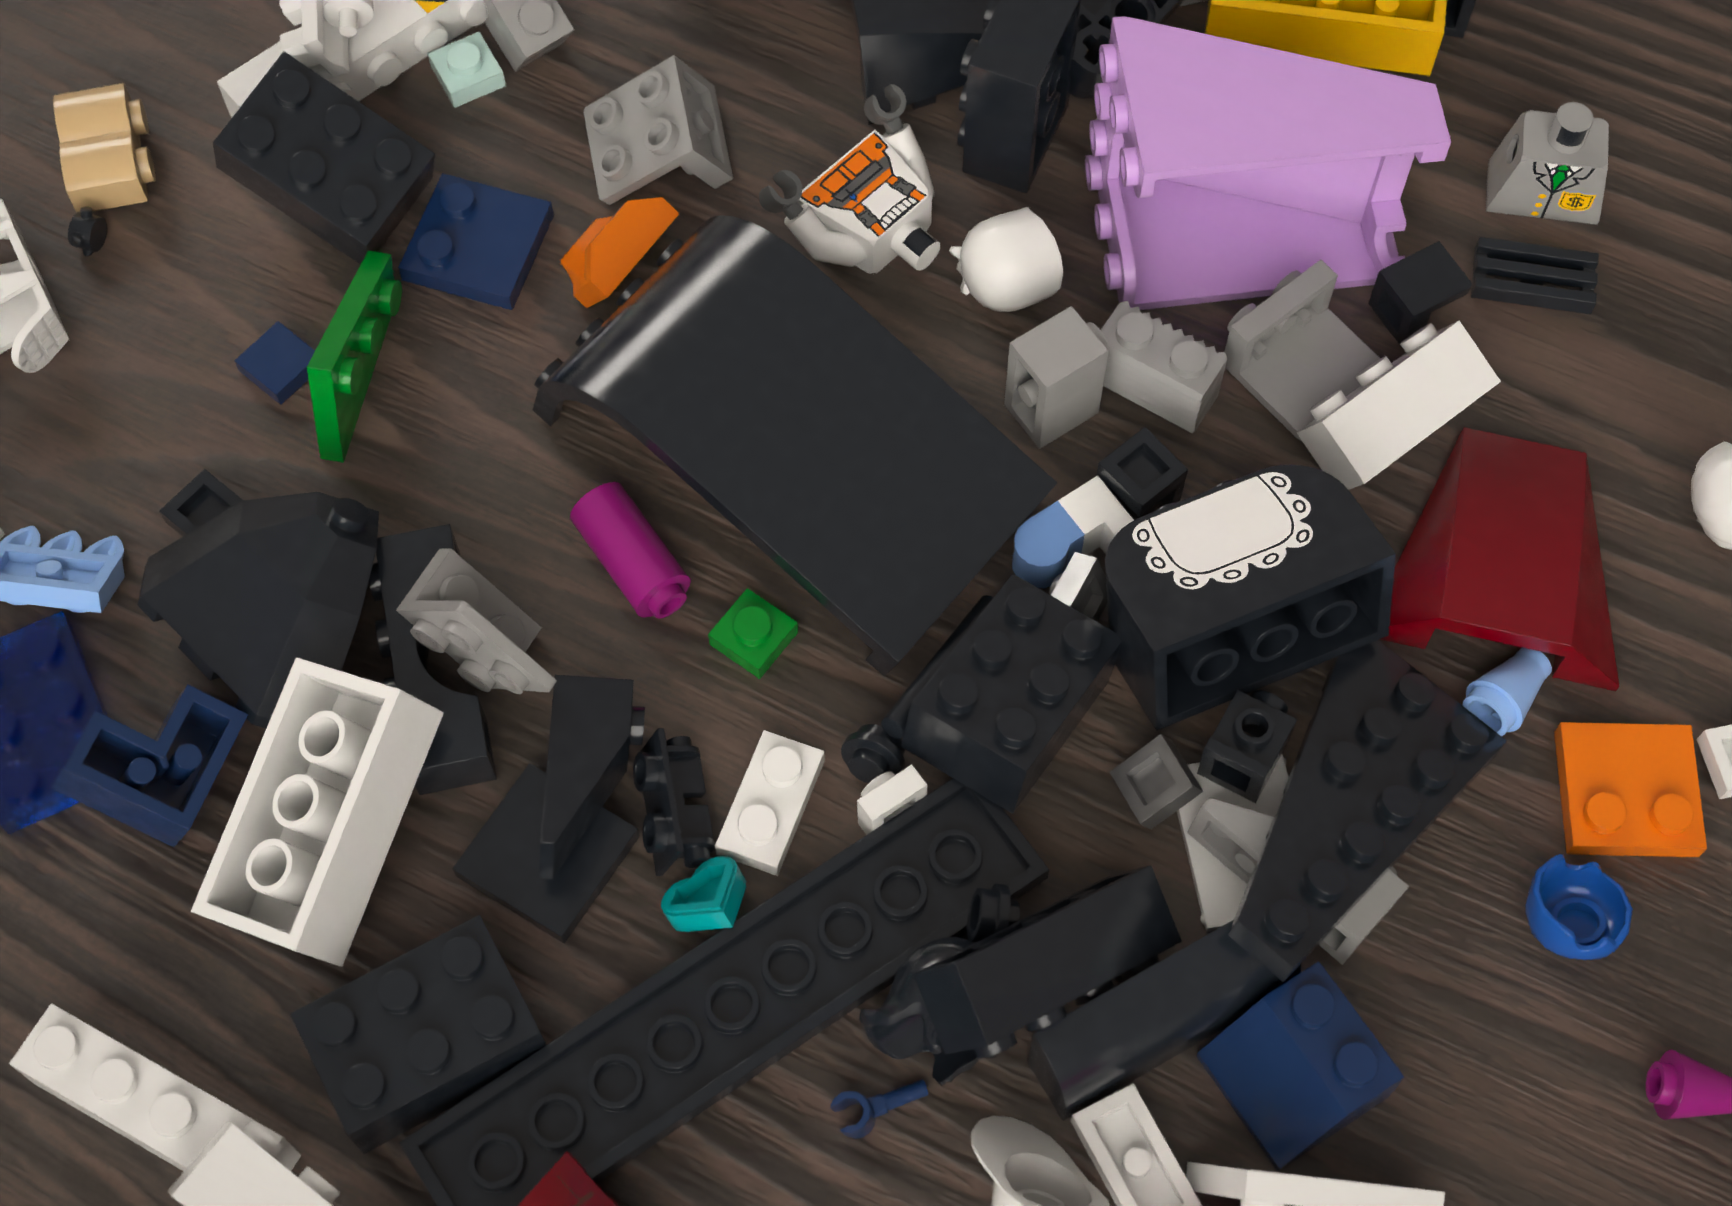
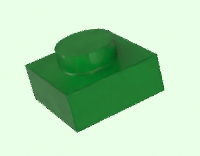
(753, 633)

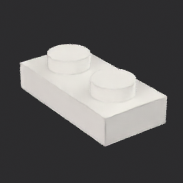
(770, 803)
(1132, 1152)

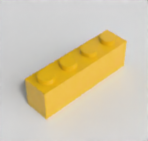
(1350, 32)

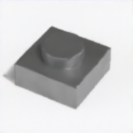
(1082, 586)
(1156, 781)

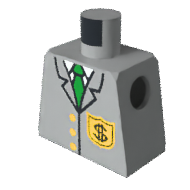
(1551, 166)

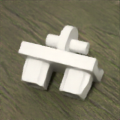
(324, 31)

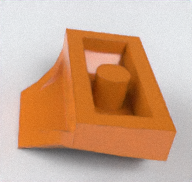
(614, 247)

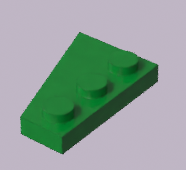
(349, 351)

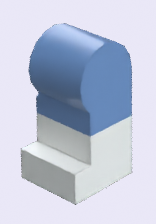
(1072, 524)

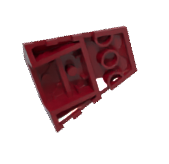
(1510, 557)

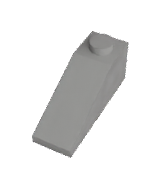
(1237, 840)

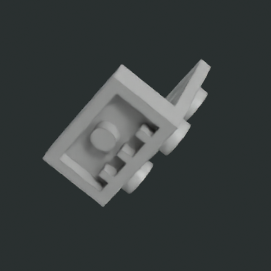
(655, 126)
(475, 625)

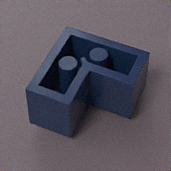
(153, 781)

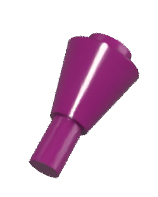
(1687, 1088)

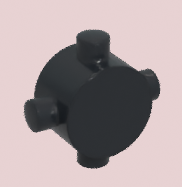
(87, 231)

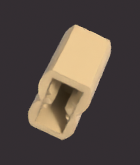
(103, 147)

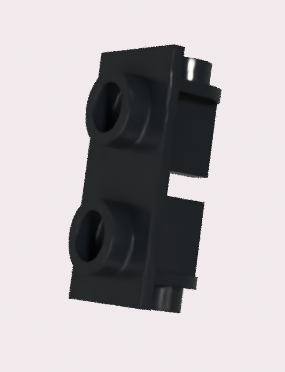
(666, 776)

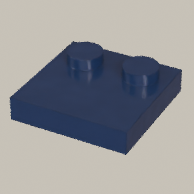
(476, 241)

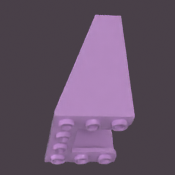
(1247, 164)

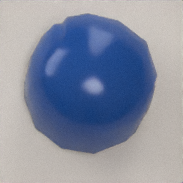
(1577, 910)

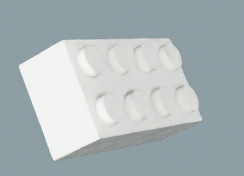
(318, 811)

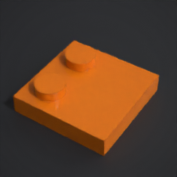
(1629, 790)

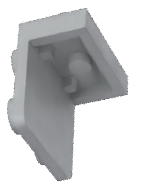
(1295, 348)

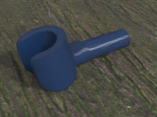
(876, 1105)

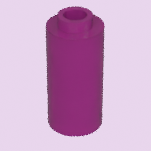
(631, 551)

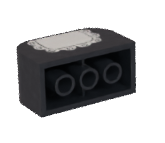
(1244, 588)

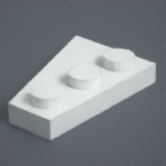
(1278, 1189)

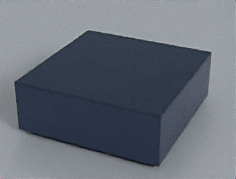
(276, 362)

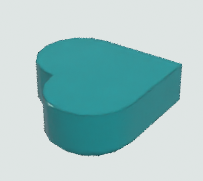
(707, 898)

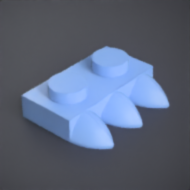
(59, 571)

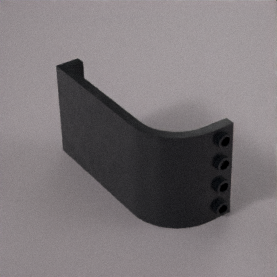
(805, 429)

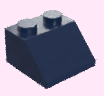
(1300, 1066)

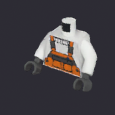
(868, 201)

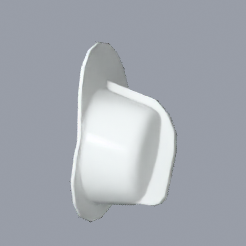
(1029, 1166)

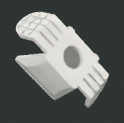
(26, 309)

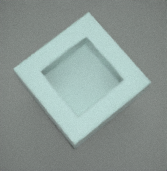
(466, 69)

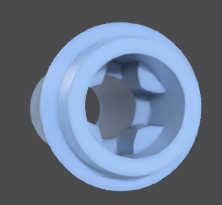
(1507, 691)

